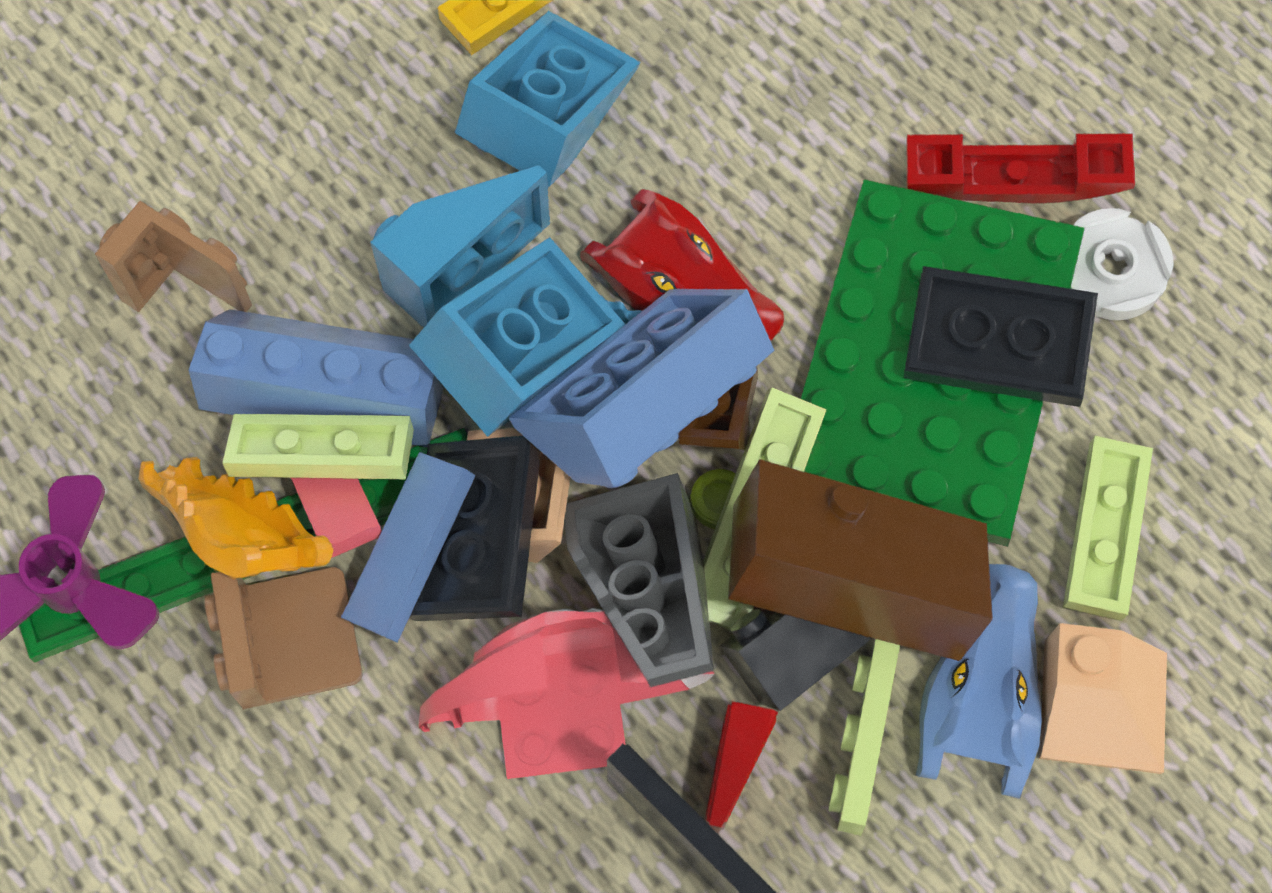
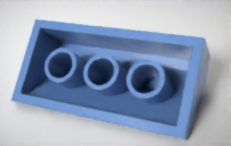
(310, 369)
(646, 384)

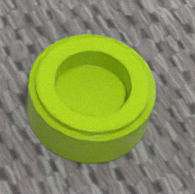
(710, 495)

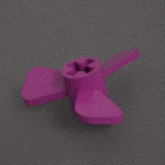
(114, 613)

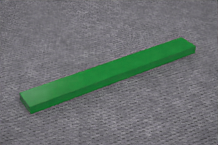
(177, 575)

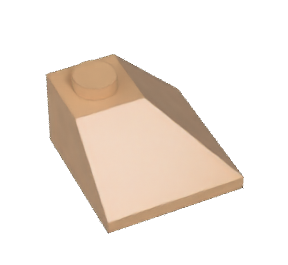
(1103, 699)

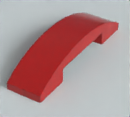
(1021, 173)

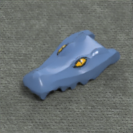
(991, 697)

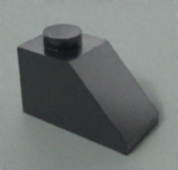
(785, 654)

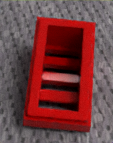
(740, 745)

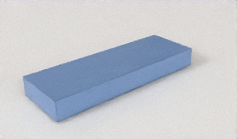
(408, 546)

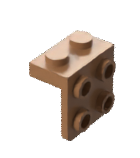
(153, 244)
(283, 636)

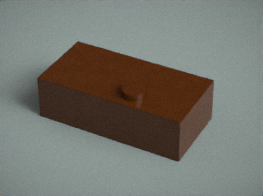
(860, 561)

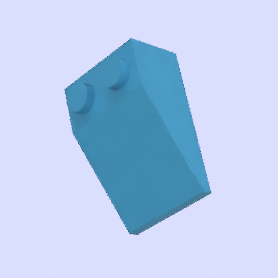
(544, 96)
(458, 239)
(515, 334)

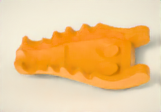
(231, 524)

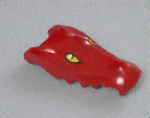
(670, 251)

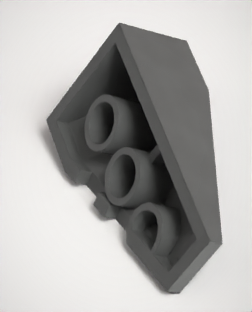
(647, 573)

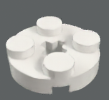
(1127, 239)

